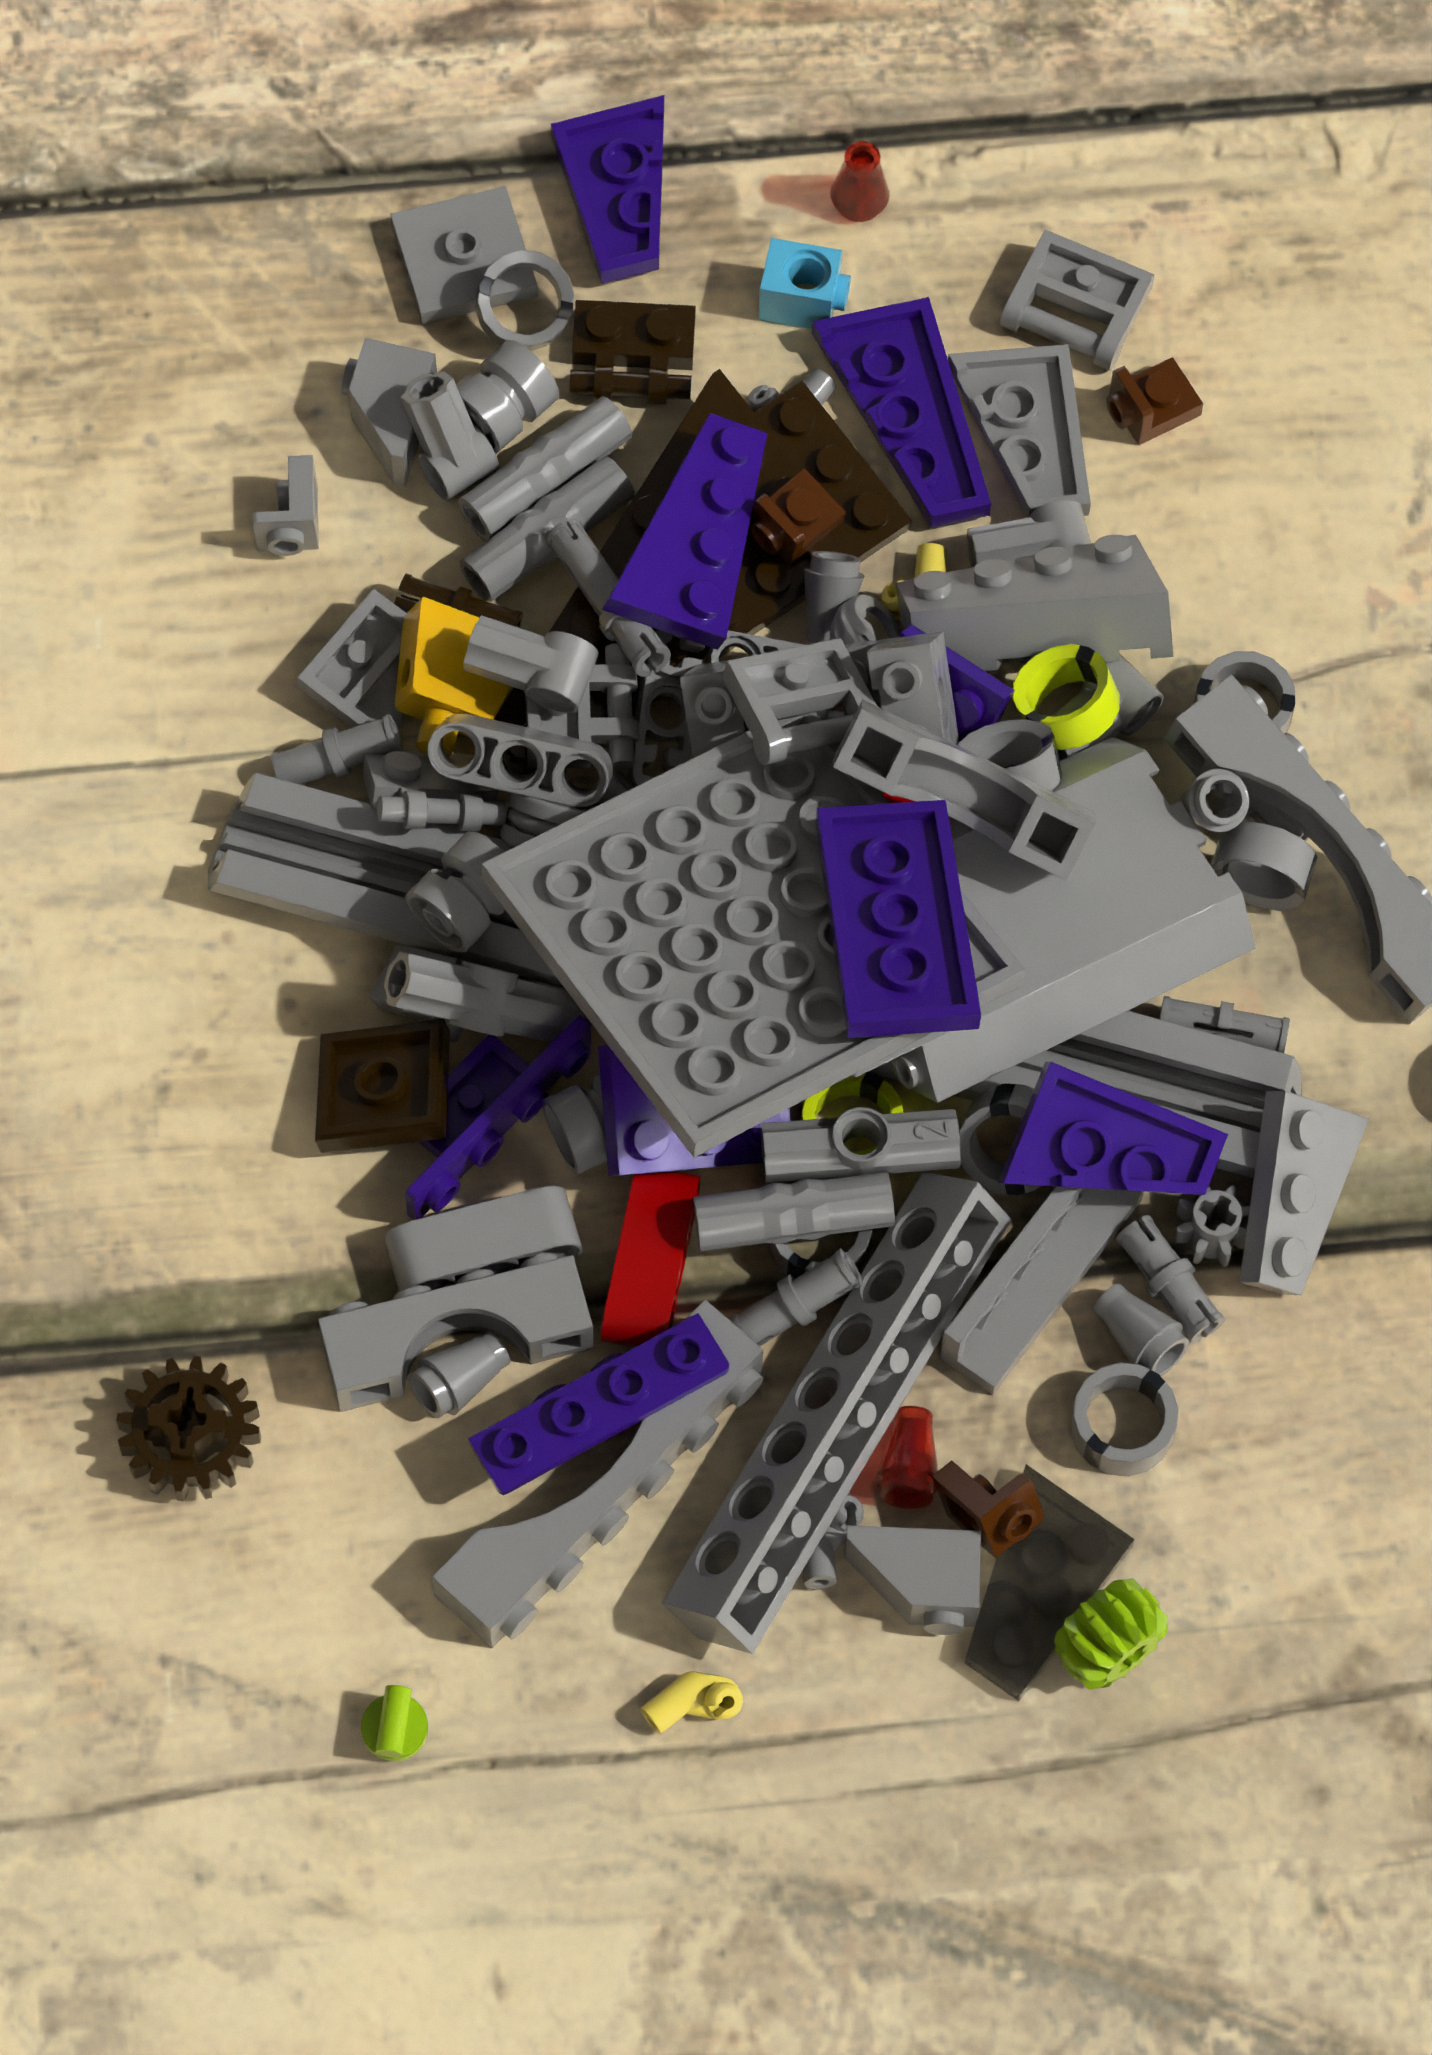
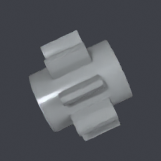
(1207, 1242)

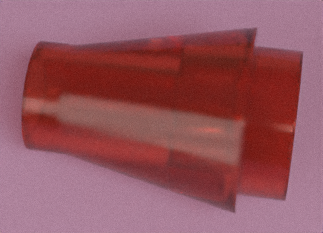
(860, 184)
(909, 1460)

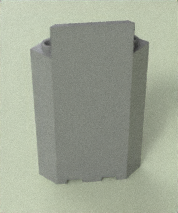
(1117, 933)

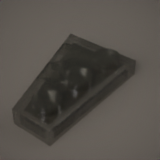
(1040, 1586)

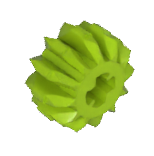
(1110, 1633)

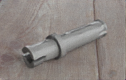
(596, 582)

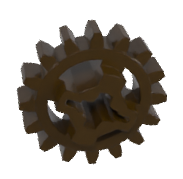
(213, 1434)

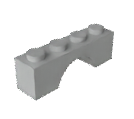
(977, 792)
(531, 1307)

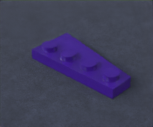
(908, 397)
(694, 544)

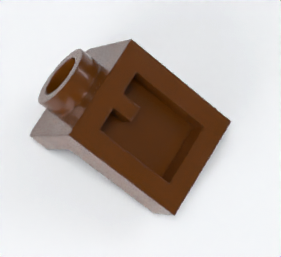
(1152, 400)
(794, 517)
(1000, 1515)

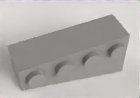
(1018, 607)

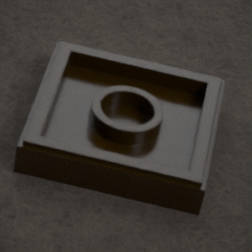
(382, 1086)

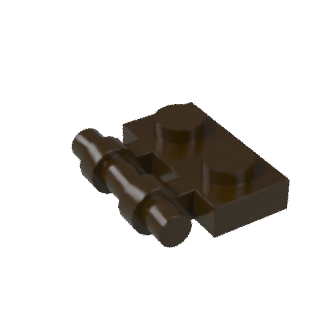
(637, 337)

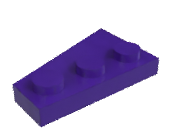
(616, 183)

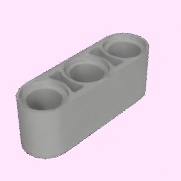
(490, 769)
(483, 1237)

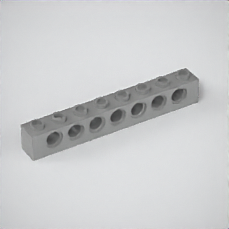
(837, 1412)

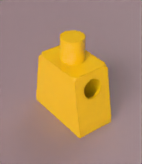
(432, 672)

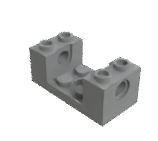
(901, 673)

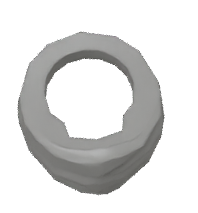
(850, 621)

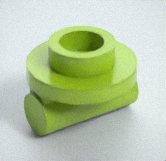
(394, 1725)

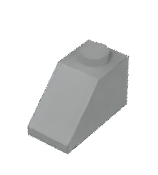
(374, 393)
(921, 1573)

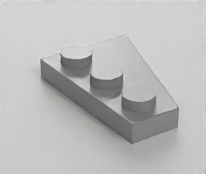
(1029, 420)
(1296, 1186)

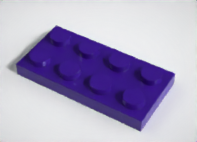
(897, 919)

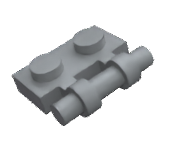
(617, 731)
(414, 793)

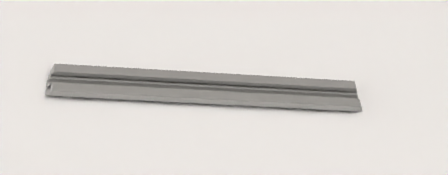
(346, 868)

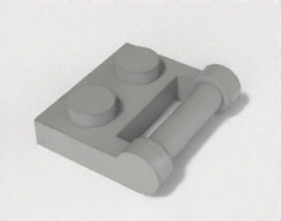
(1085, 284)
(791, 685)

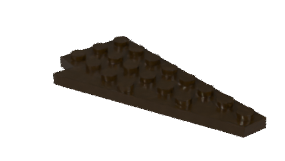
(767, 587)

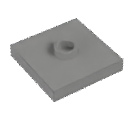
(452, 246)

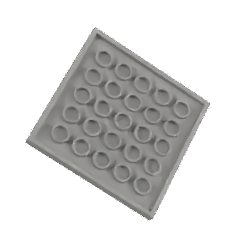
(705, 934)

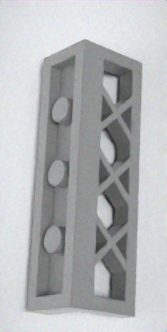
(1033, 1281)

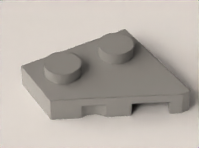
(359, 665)

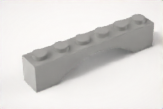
(1235, 734)
(511, 1567)

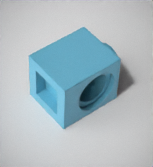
(797, 263)

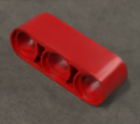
(650, 1257)

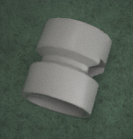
(508, 390)
(456, 900)
(578, 1125)

